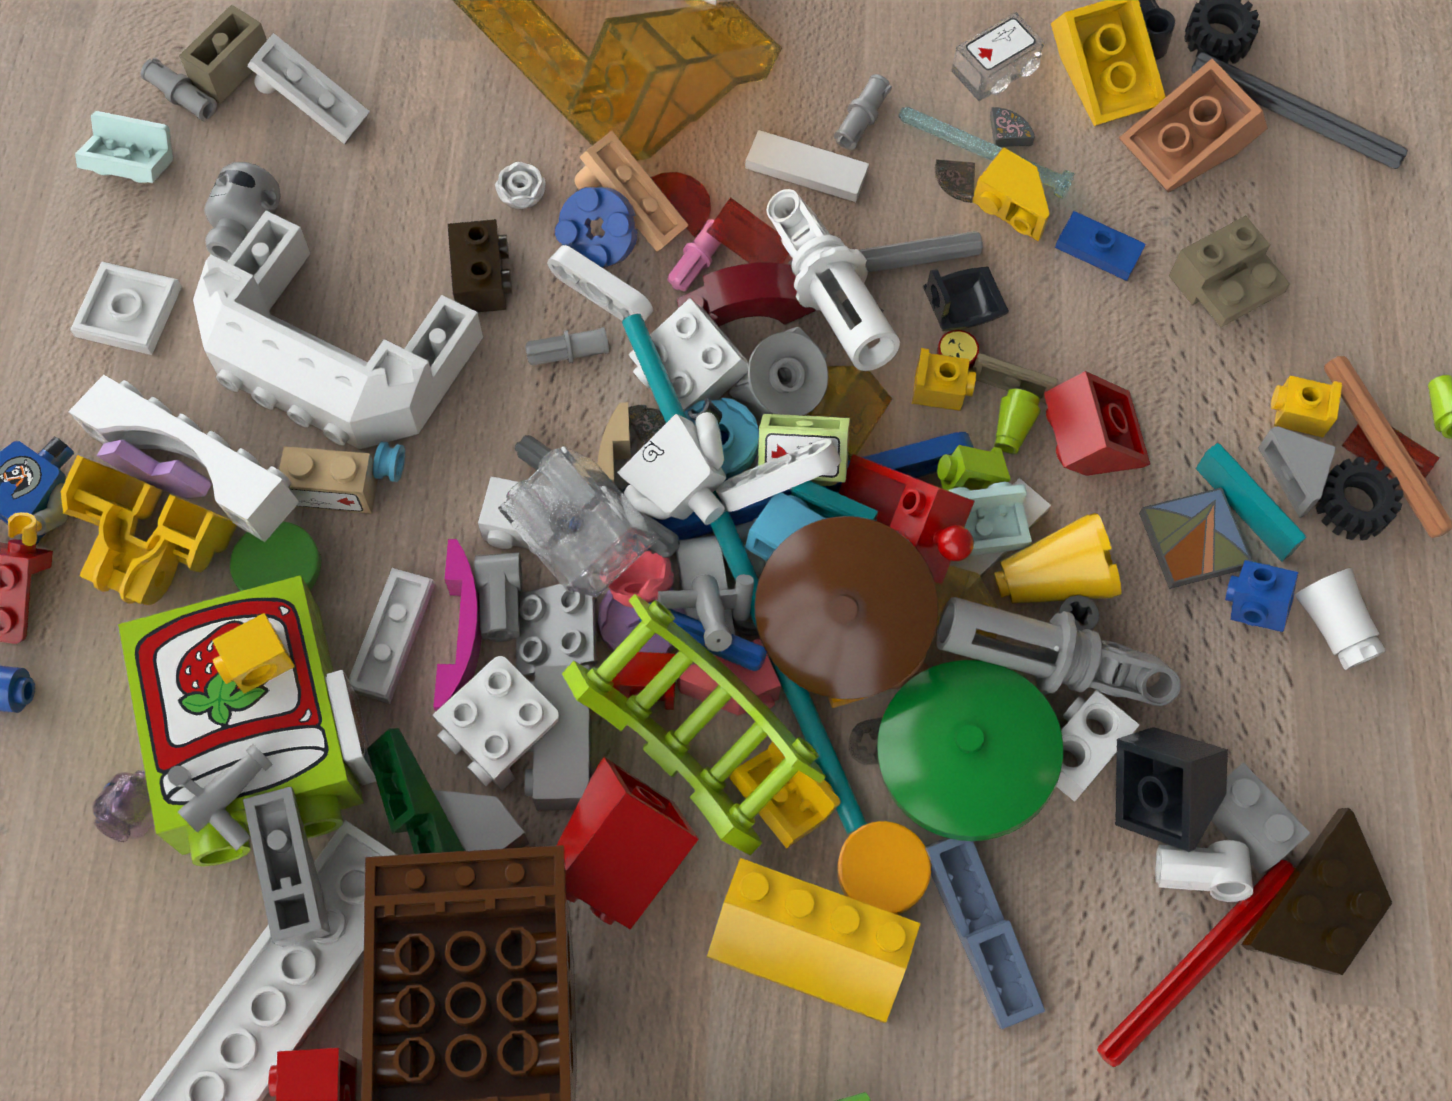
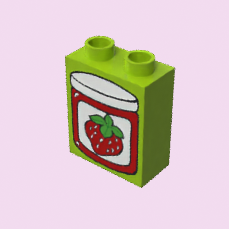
(206, 726)

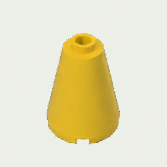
(1062, 566)

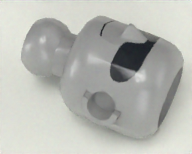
(236, 205)

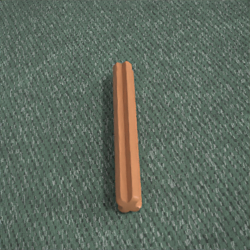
(1389, 447)

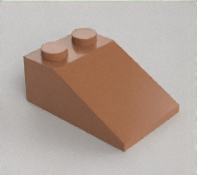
(1195, 128)

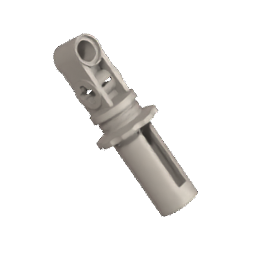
(1063, 654)

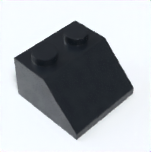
(1168, 786)

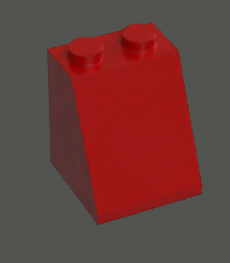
(622, 845)

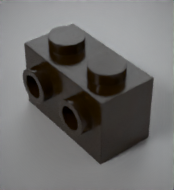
(477, 265)

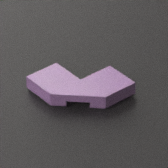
(169, 476)

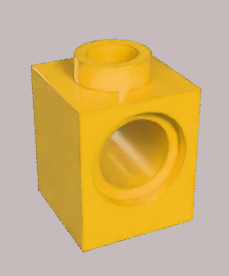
(251, 654)

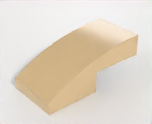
(615, 440)

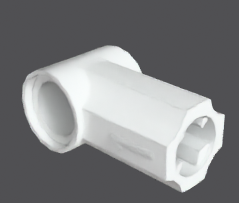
(1220, 868)

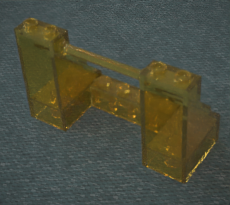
(645, 69)

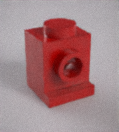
(640, 672)

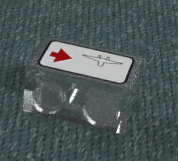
(998, 56)

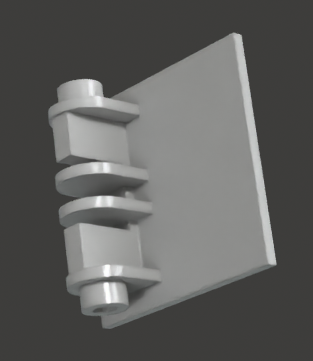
(555, 629)

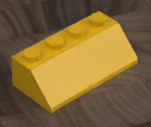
(813, 940)

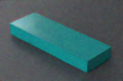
(1251, 502)

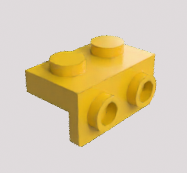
(797, 807)

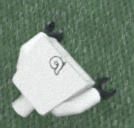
(679, 469)

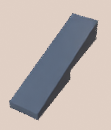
(983, 931)

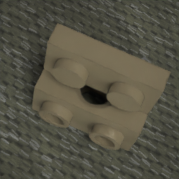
(1229, 272)

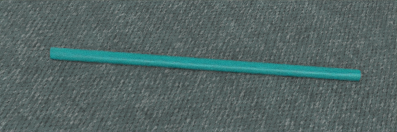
(740, 564)

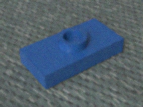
(1100, 245)

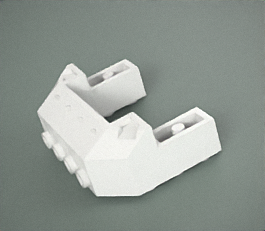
(308, 376)

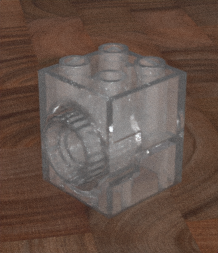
(577, 522)

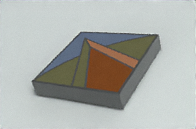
(1195, 537)

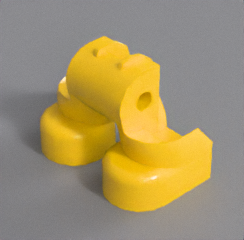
(118, 558)

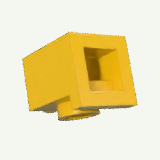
(942, 381)
(1306, 405)

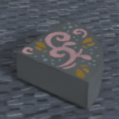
(1010, 128)

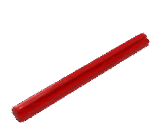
(1193, 967)

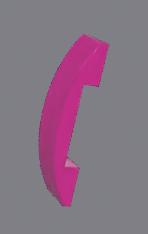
(460, 582)

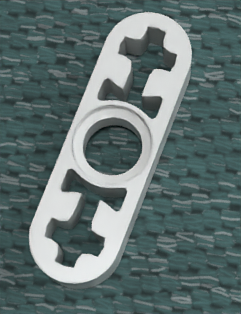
(598, 284)
(778, 475)

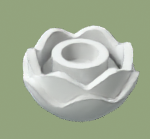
(520, 175)

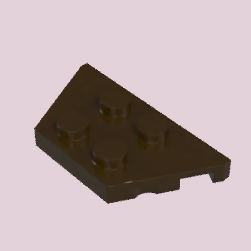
(1326, 902)

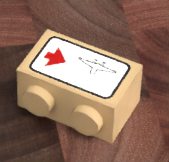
(330, 479)

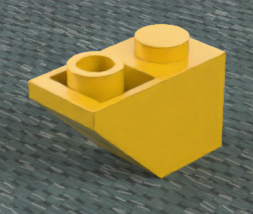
(1013, 193)

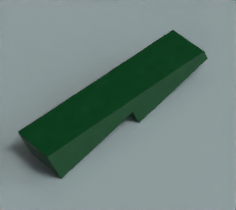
(409, 797)

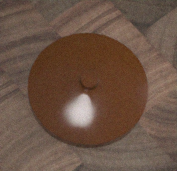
(846, 607)

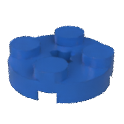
(618, 224)

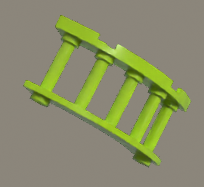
(729, 820)

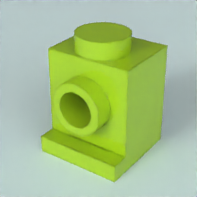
(972, 468)

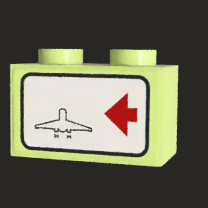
(791, 432)

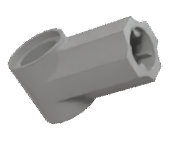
(498, 584)

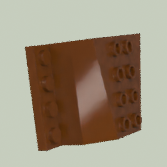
(468, 977)

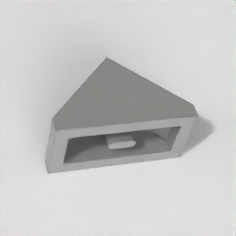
(1298, 466)

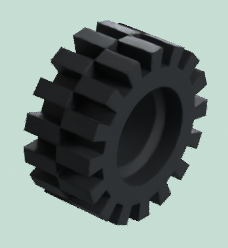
(1220, 45)
(1374, 484)

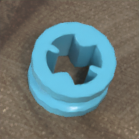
(389, 461)

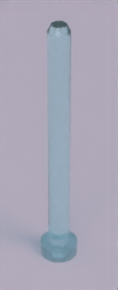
(1051, 178)

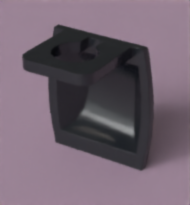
(964, 298)

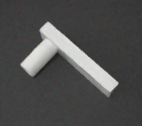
(288, 72)

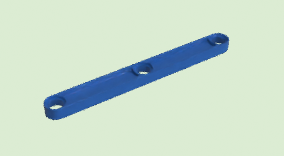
(913, 459)

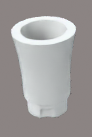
(1342, 618)

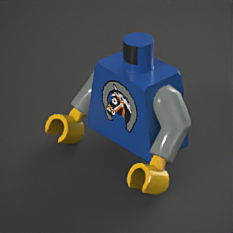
(32, 489)

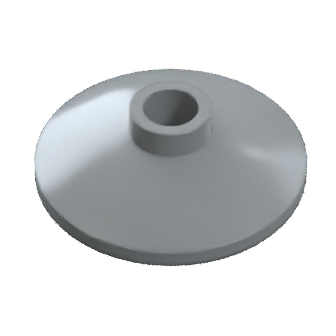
(804, 372)

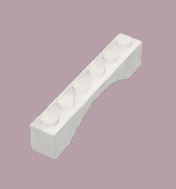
(244, 490)

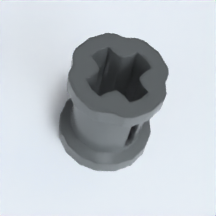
(1080, 607)

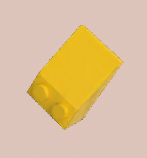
(1109, 59)

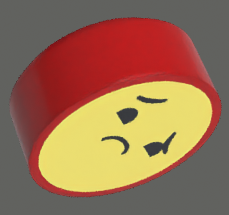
(959, 344)

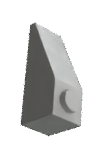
(286, 868)

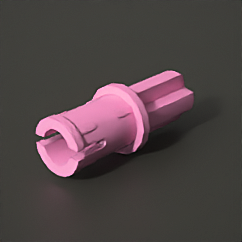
(695, 258)

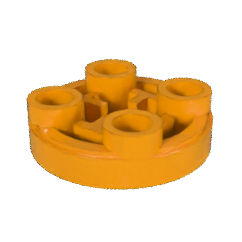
(884, 866)

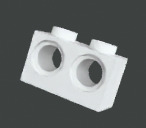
(1091, 749)

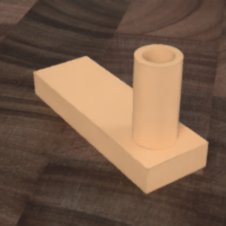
(614, 167)

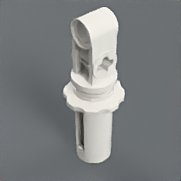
(828, 276)

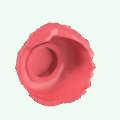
(644, 578)

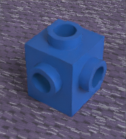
(1262, 595)

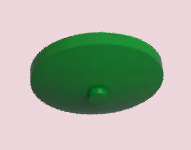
(970, 750)

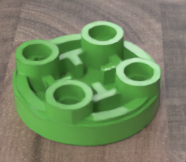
(282, 556)

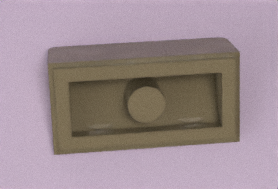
(1011, 376)

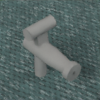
(711, 605)
(210, 802)

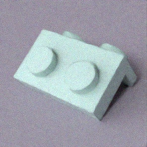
(126, 148)
(997, 518)

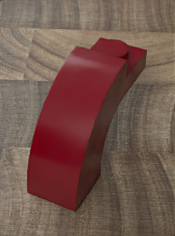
(749, 291)

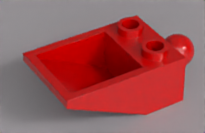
(918, 510)

